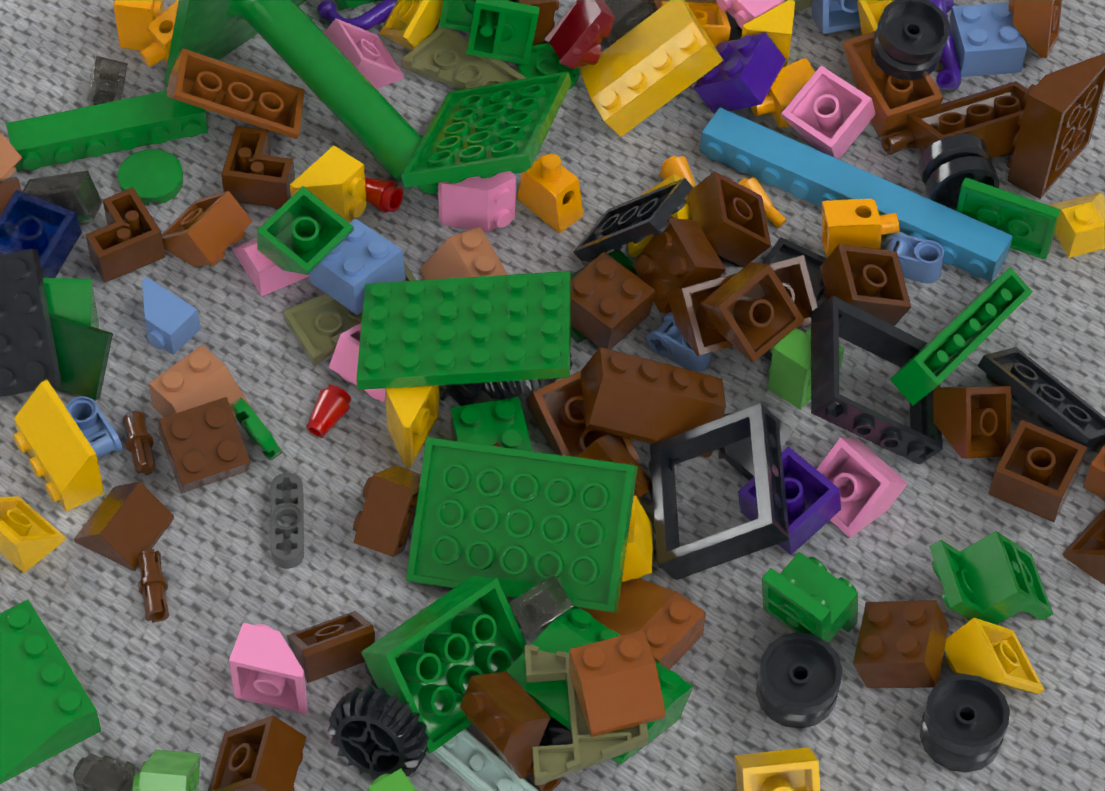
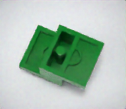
(495, 27)
(990, 580)
(810, 598)

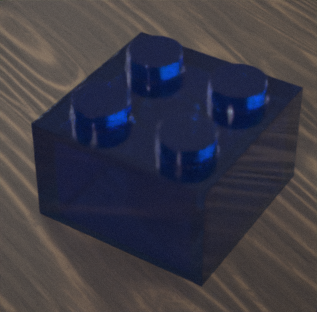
(41, 226)

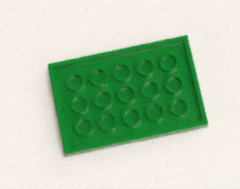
(487, 131)
(465, 330)
(522, 521)

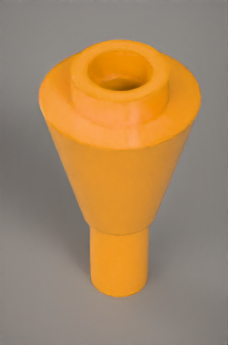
(679, 167)
(771, 213)

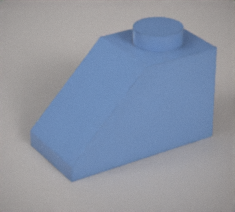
(168, 318)

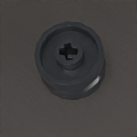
(910, 39)
(949, 162)
(798, 680)
(964, 723)

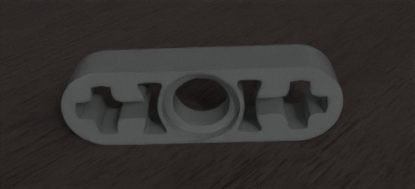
(294, 532)

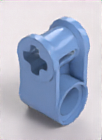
(918, 258)
(671, 344)
(95, 428)

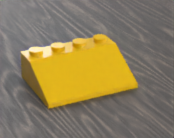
(649, 66)

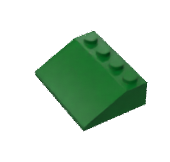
(578, 629)
(441, 648)
(39, 695)

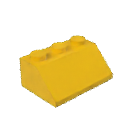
(57, 449)

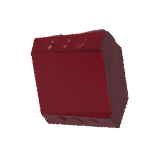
(580, 32)

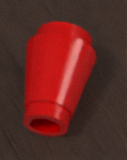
(383, 194)
(328, 410)

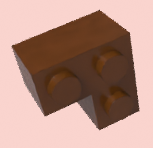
(253, 173)
(128, 240)
(387, 510)

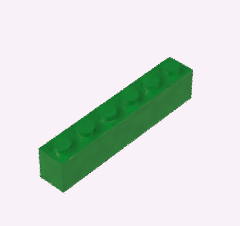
(103, 129)
(961, 336)

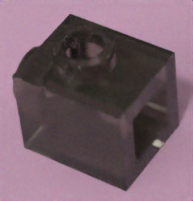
(540, 605)

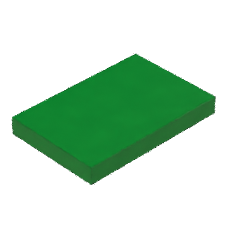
(1026, 220)

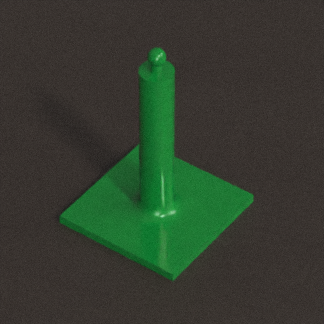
(223, 25)

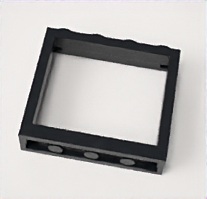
(840, 319)
(770, 491)

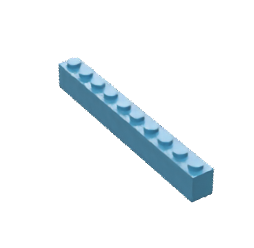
(821, 177)

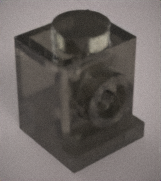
(106, 80)
(103, 774)

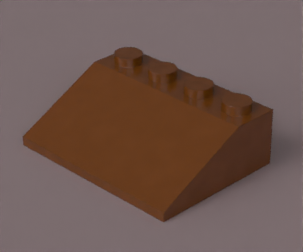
(1056, 124)

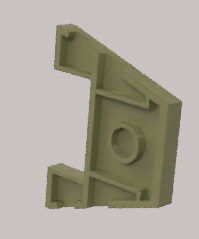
(585, 751)

